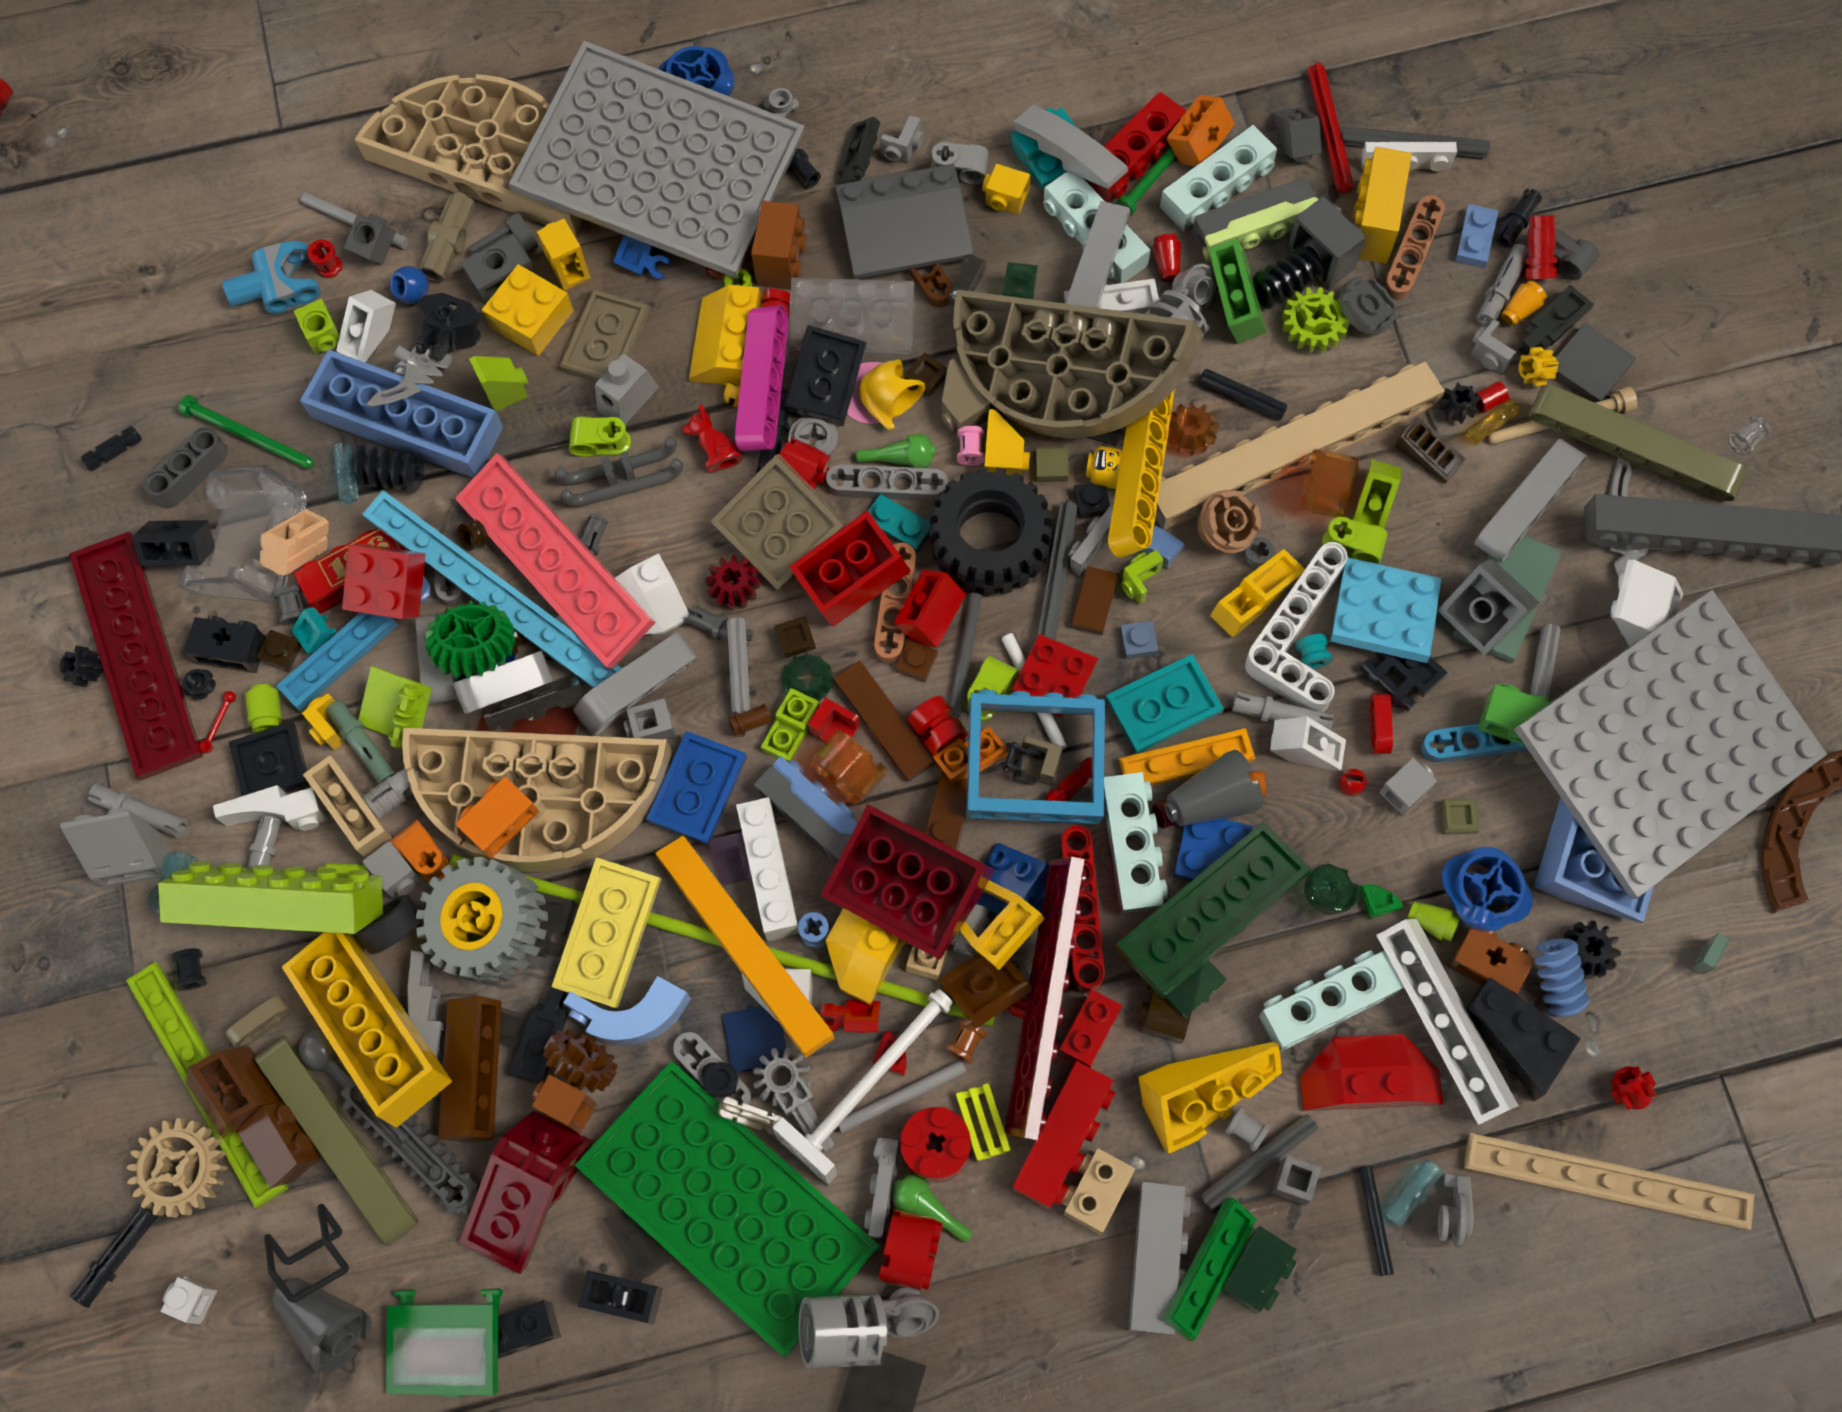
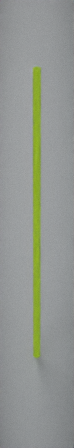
(705, 935)

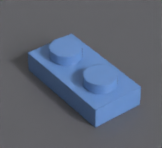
(1476, 235)

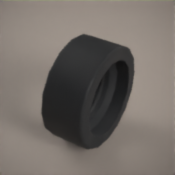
(391, 927)

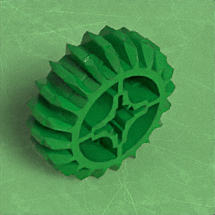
(469, 639)

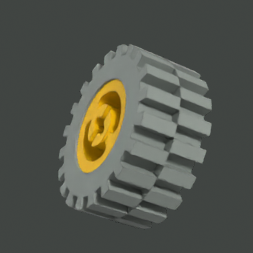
(509, 919)

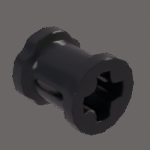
(188, 969)

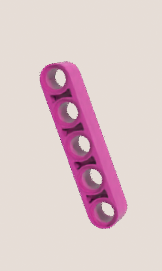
(761, 378)

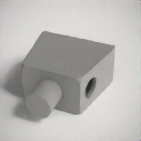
(623, 389)

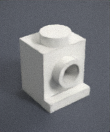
(182, 1298)

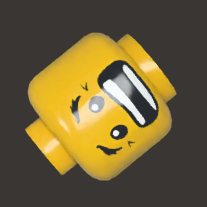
(1104, 466)

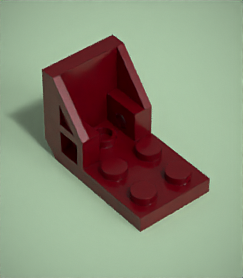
(520, 1186)

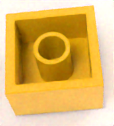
(528, 310)

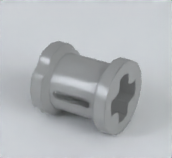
(1247, 1129)

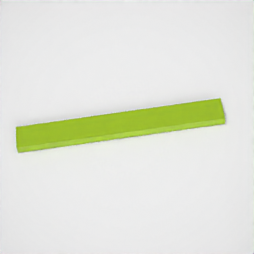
(185, 1049)

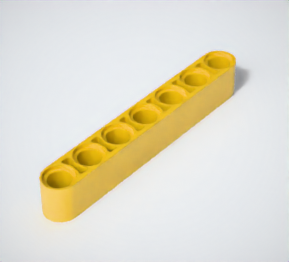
(1139, 481)

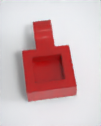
(854, 1016)

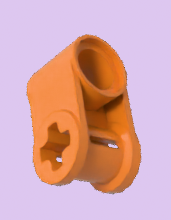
(420, 850)

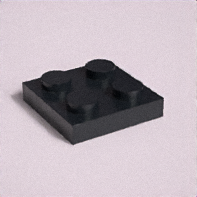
(269, 759)

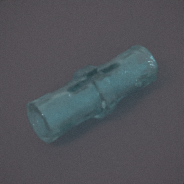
(1412, 1193)

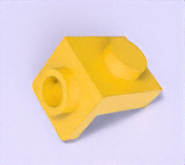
(321, 728)

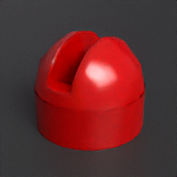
(1350, 787)

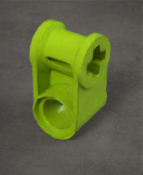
(597, 435)
(1359, 539)
(993, 676)

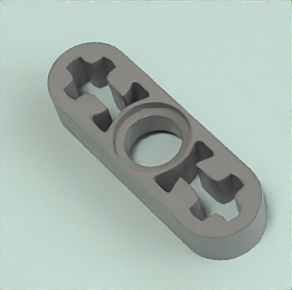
(702, 1048)

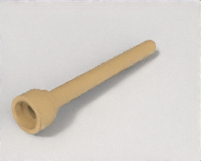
(1622, 401)

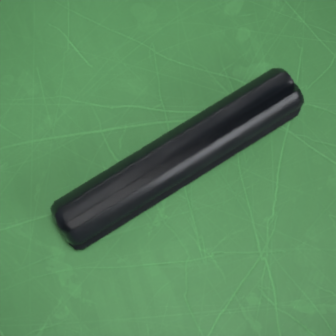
(1242, 394)

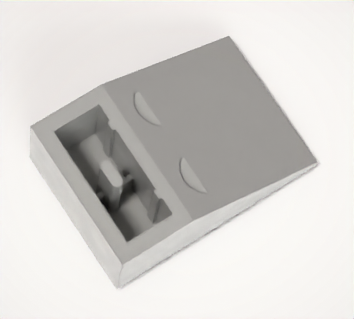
(116, 847)

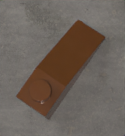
(948, 812)

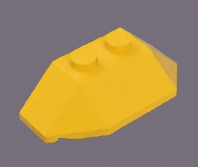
(861, 955)

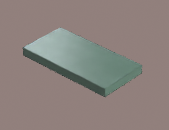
(1532, 566)

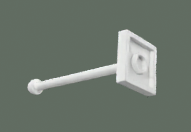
(808, 1147)

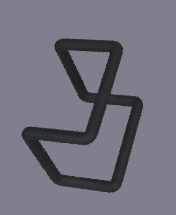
(270, 1245)

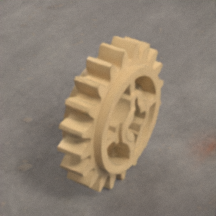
(159, 1162)

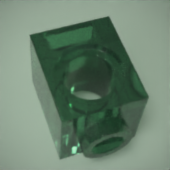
(1020, 276)

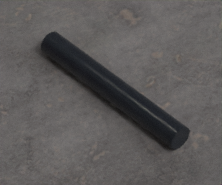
(1376, 1221)

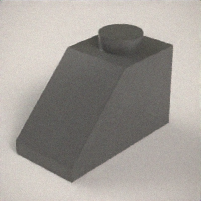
(1298, 133)

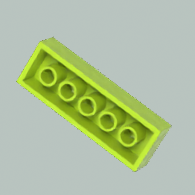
(271, 898)

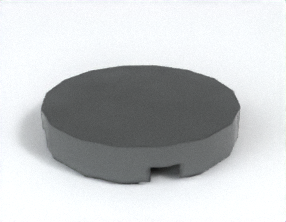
(1367, 306)

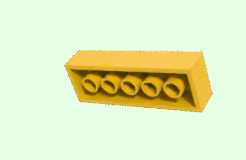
(366, 1026)

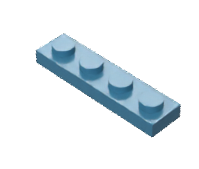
(335, 658)

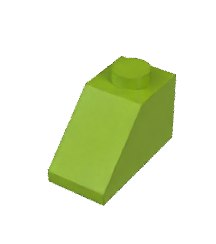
(500, 380)
(1377, 493)

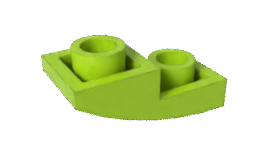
(790, 725)

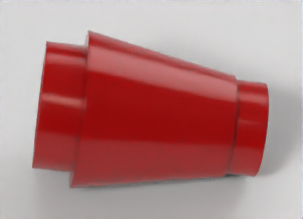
(1167, 255)

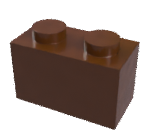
(278, 1144)

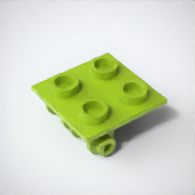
(393, 704)

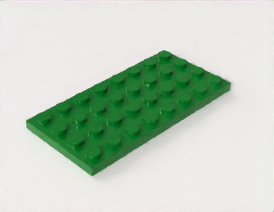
(726, 1206)

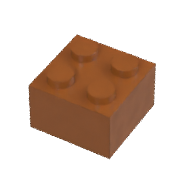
(778, 244)

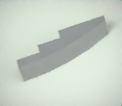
(1075, 148)
(424, 1004)

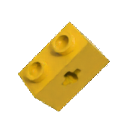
(563, 254)

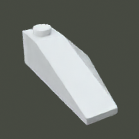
(655, 592)

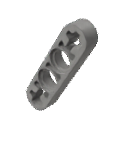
(887, 476)

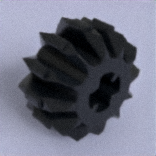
(1604, 952)

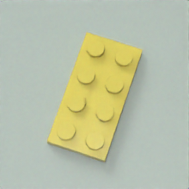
(606, 932)

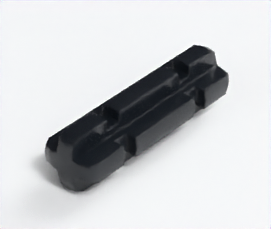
(111, 448)

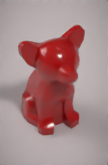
(719, 448)

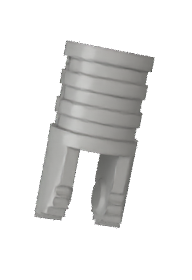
(389, 793)

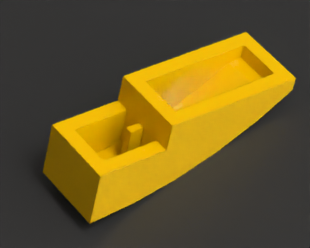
(1257, 593)

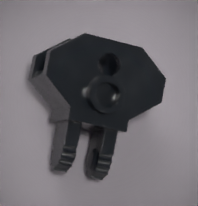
(444, 326)

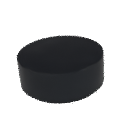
(720, 1080)

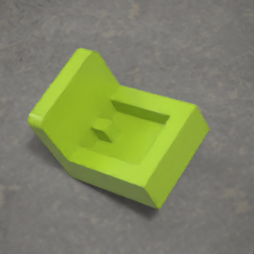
(1140, 570)

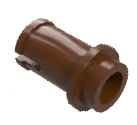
(749, 719)

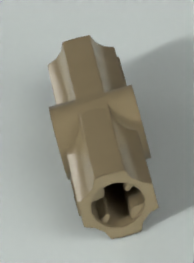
(447, 237)

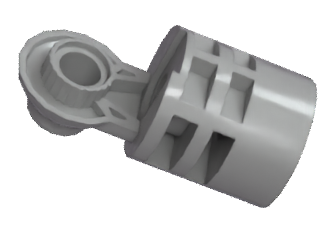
(1189, 296)
(856, 1327)

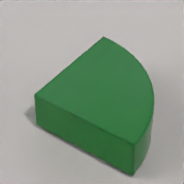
(1379, 901)

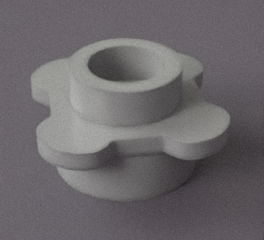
(781, 96)

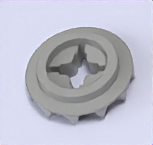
(826, 431)

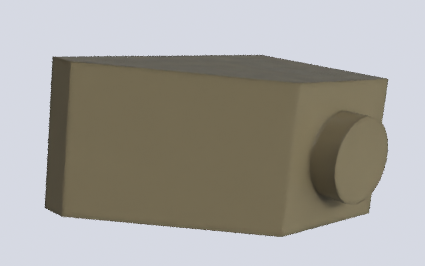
(961, 400)

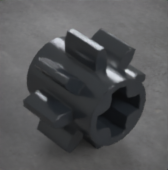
(1452, 400)
(80, 666)

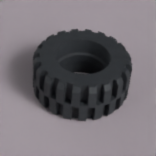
(997, 494)

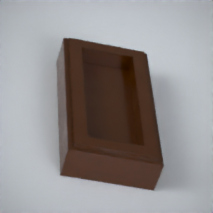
(1094, 600)

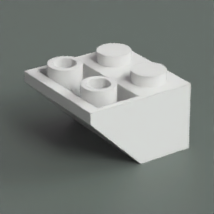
(1644, 600)

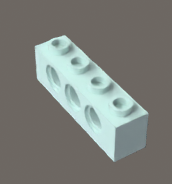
(1248, 148)
(1072, 191)
(1131, 895)
(1288, 1031)

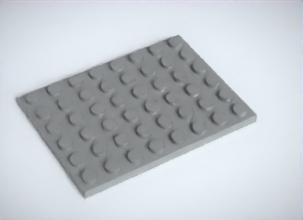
(657, 158)
(1670, 743)

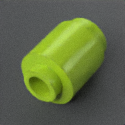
(263, 707)

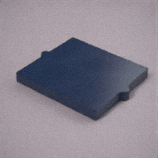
(751, 1035)

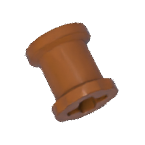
(965, 1041)

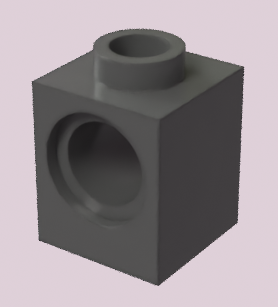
(359, 238)

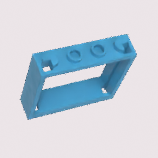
(1035, 809)

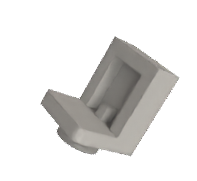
(902, 148)
(1490, 351)

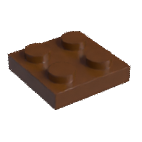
(982, 989)

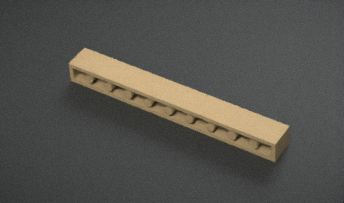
(1291, 446)

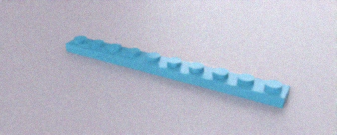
(486, 586)

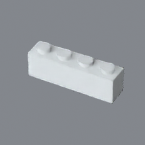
(768, 869)

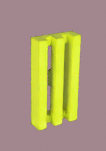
(973, 1093)

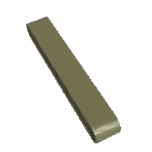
(1637, 443)
(337, 1141)

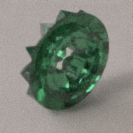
(819, 686)

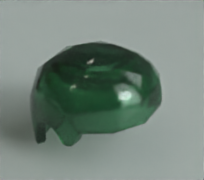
(1330, 889)

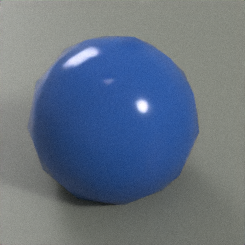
(409, 285)

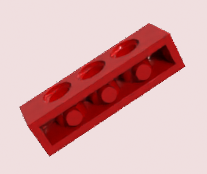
(1158, 114)

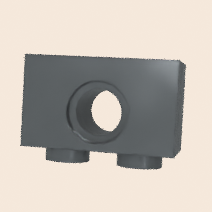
(480, 266)

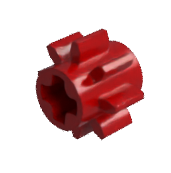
(1633, 1088)

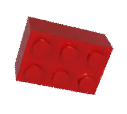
(850, 568)

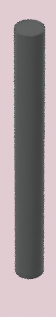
(965, 653)

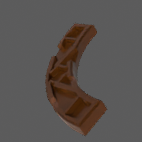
(1786, 828)

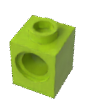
(314, 317)

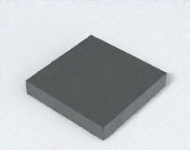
(1592, 363)

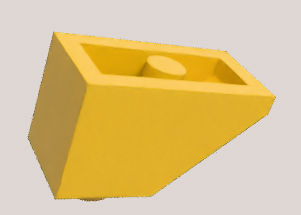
(1004, 447)

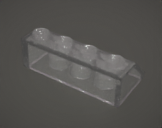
(861, 309)

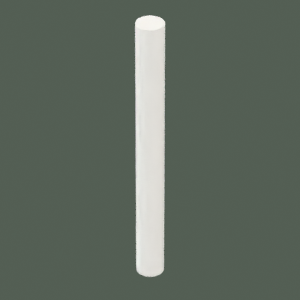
(1046, 718)

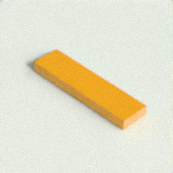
(1185, 758)

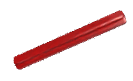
(1330, 128)

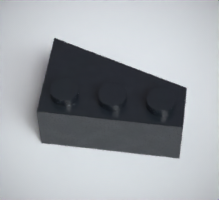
(1522, 1036)

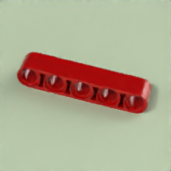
(1089, 924)

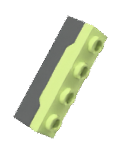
(1254, 218)

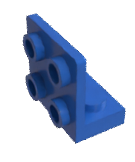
(1016, 873)

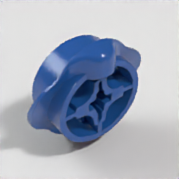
(692, 65)
(1474, 914)

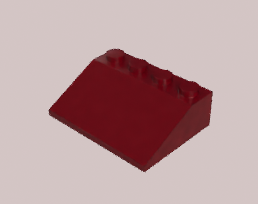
(906, 882)

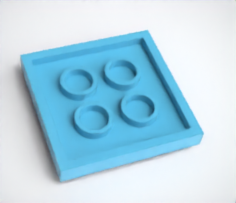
(1386, 610)

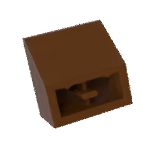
(230, 1088)

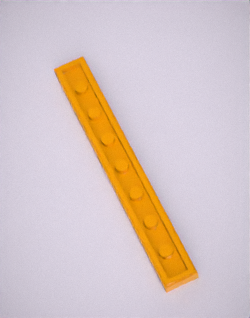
(745, 947)

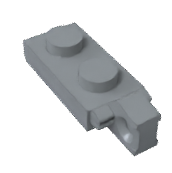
(881, 1185)

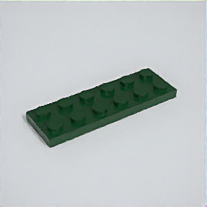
(1212, 909)

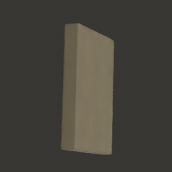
(604, 332)

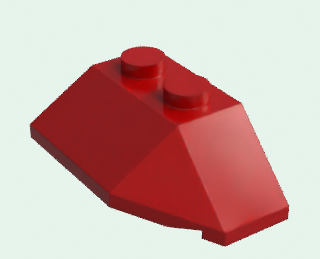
(1370, 1074)

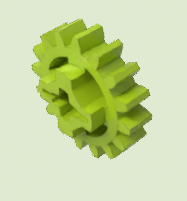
(1319, 320)

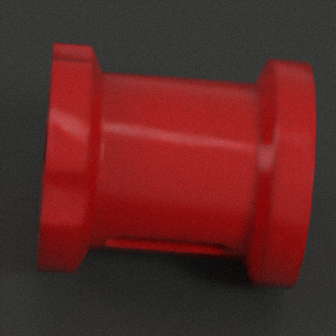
(318, 257)

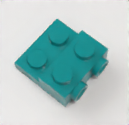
(1040, 165)

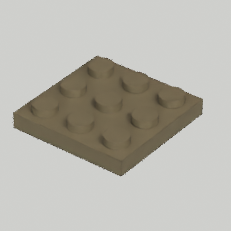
(777, 520)

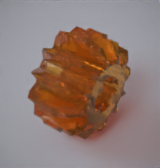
(1183, 427)

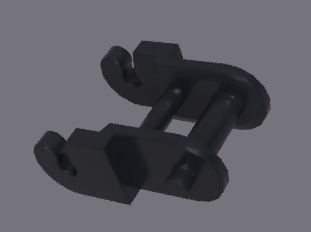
(1019, 774)

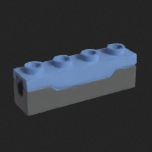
(807, 807)

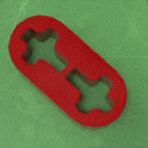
(1381, 723)

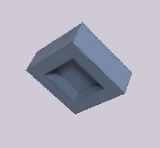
(1139, 640)

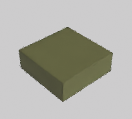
(1051, 464)
(1459, 816)

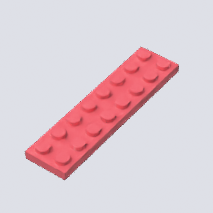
(555, 561)

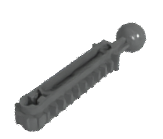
(407, 1139)

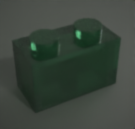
(1259, 1270)

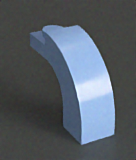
(635, 1025)

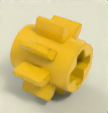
(1538, 366)

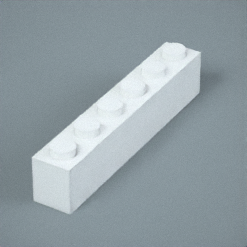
(1447, 1020)

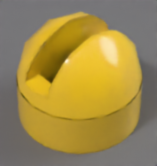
(731, 392)

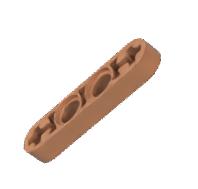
(1414, 247)
(893, 602)

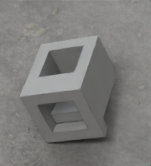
(651, 712)

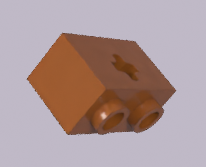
(1473, 960)
(563, 1104)

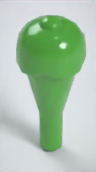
(914, 452)
(914, 1196)

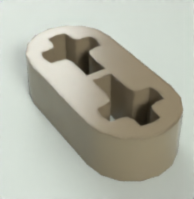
(258, 1022)

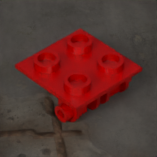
(1055, 669)

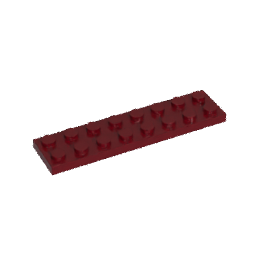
(135, 656)
(1042, 1007)

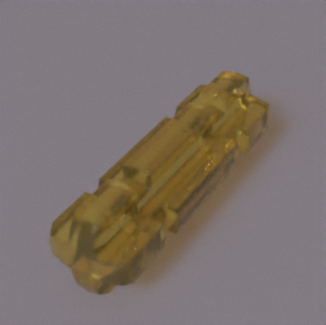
(1492, 421)

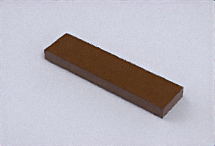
(884, 721)

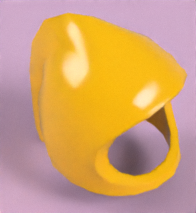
(887, 392)

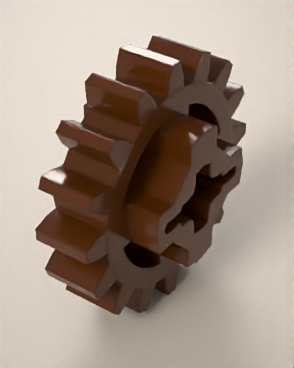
(580, 1060)

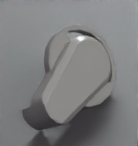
(1460, 1217)

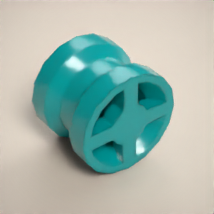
(1314, 651)

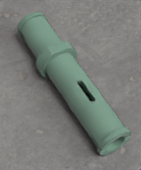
(353, 733)

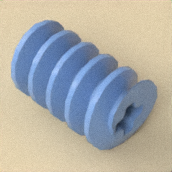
(1565, 977)

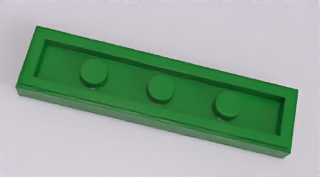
(1209, 1269)

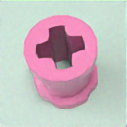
(970, 446)

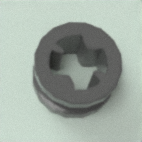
(1262, 543)

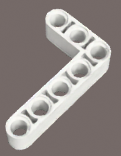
(1291, 625)

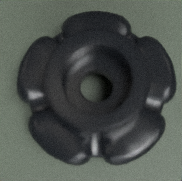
(195, 676)

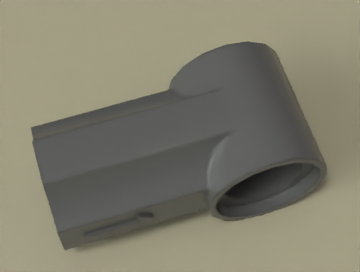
(1574, 256)

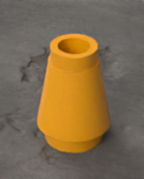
(1523, 303)

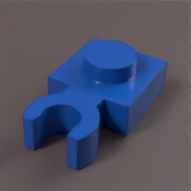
(638, 256)

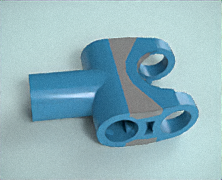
(272, 279)

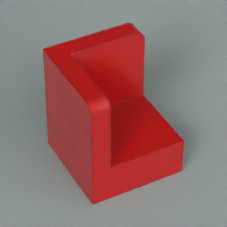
(830, 718)

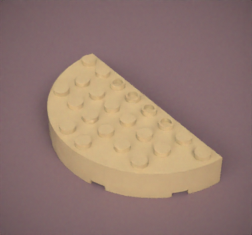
(463, 139)
(584, 787)

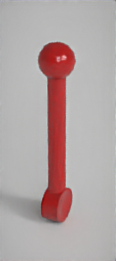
(206, 745)

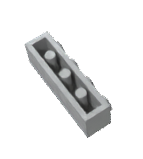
(1157, 1255)

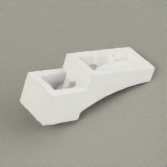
(300, 809)

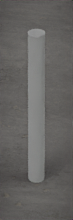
(344, 215)
(902, 1096)

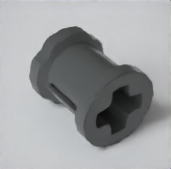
(290, 603)

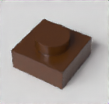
(916, 661)

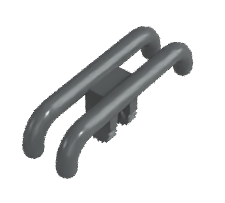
(620, 475)

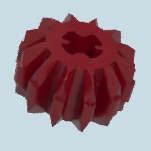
(722, 588)

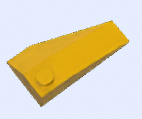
(1195, 1092)

